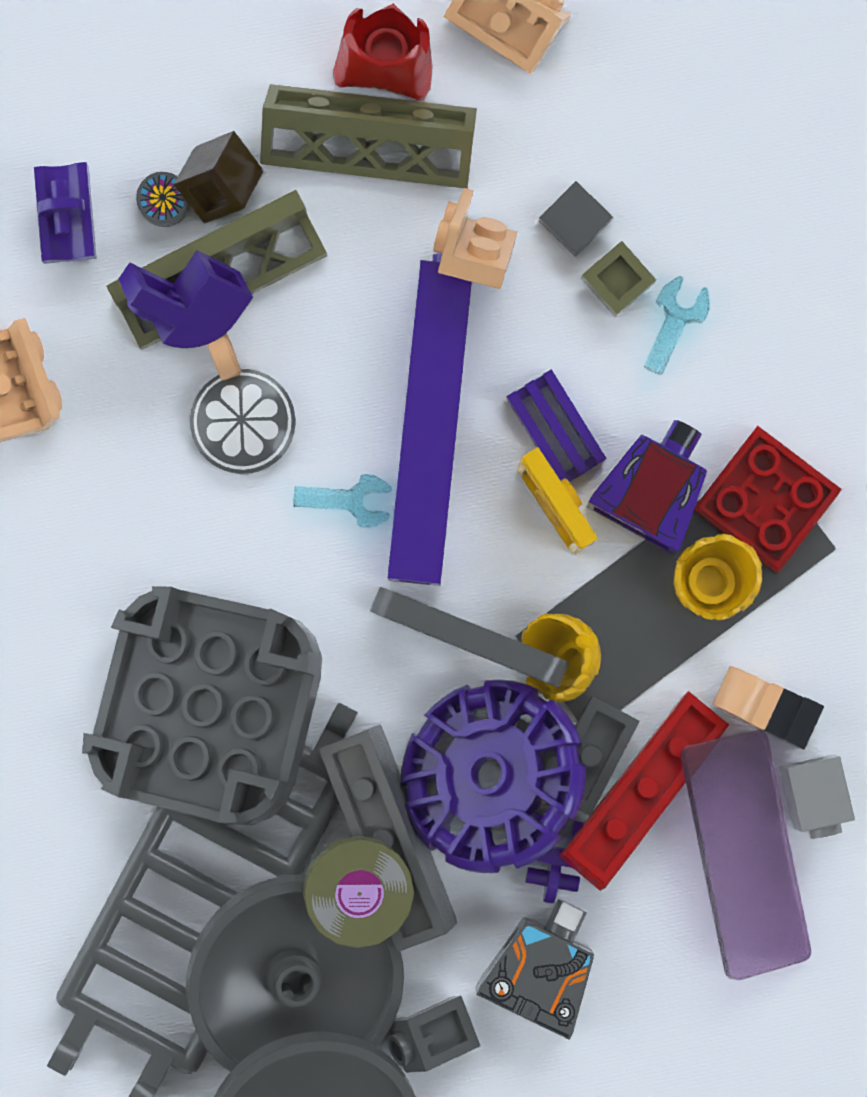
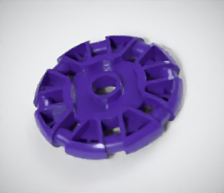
(521, 783)

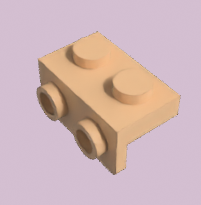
(26, 396)

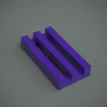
(532, 390)

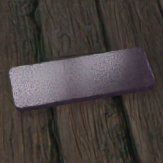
(746, 854)

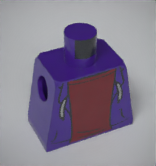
(654, 488)

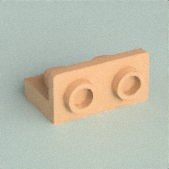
(511, 27)
(473, 248)

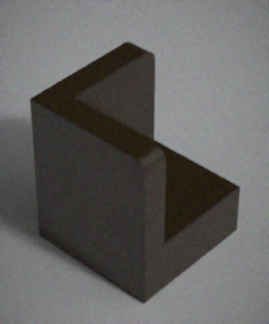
(219, 177)

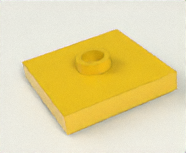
(557, 501)

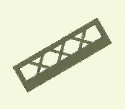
(367, 118)
(229, 241)

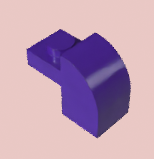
(192, 309)

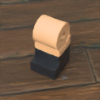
(768, 707)

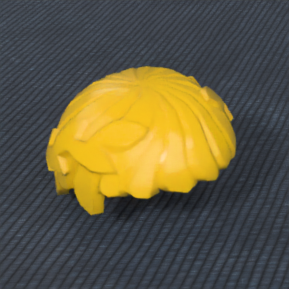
(717, 577)
(568, 640)

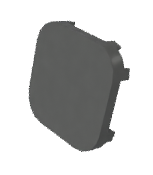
(205, 706)

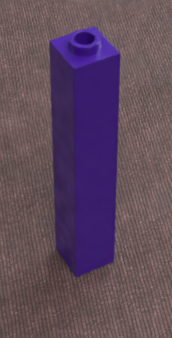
(429, 426)

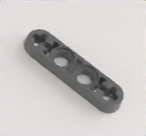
(469, 637)

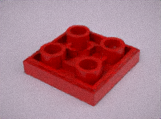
(767, 499)

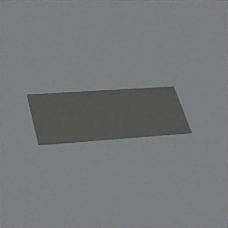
(643, 623)

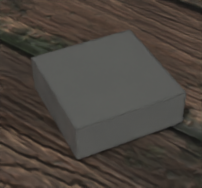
(575, 219)

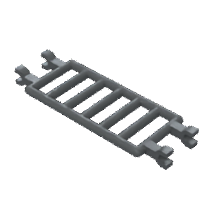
(121, 903)

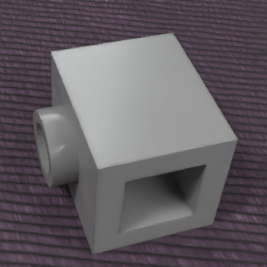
(817, 795)

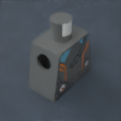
(542, 971)

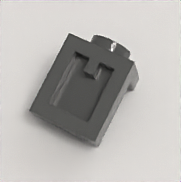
(432, 1036)

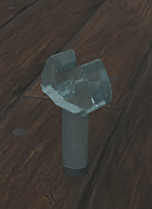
(675, 320)
(346, 499)

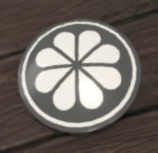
(243, 422)

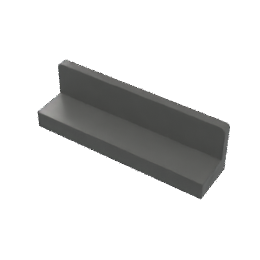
(374, 807)

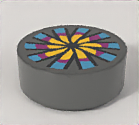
(160, 200)

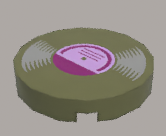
(358, 891)

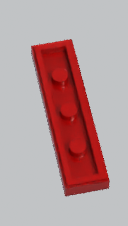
(640, 793)

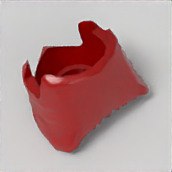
(385, 53)

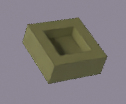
(618, 279)

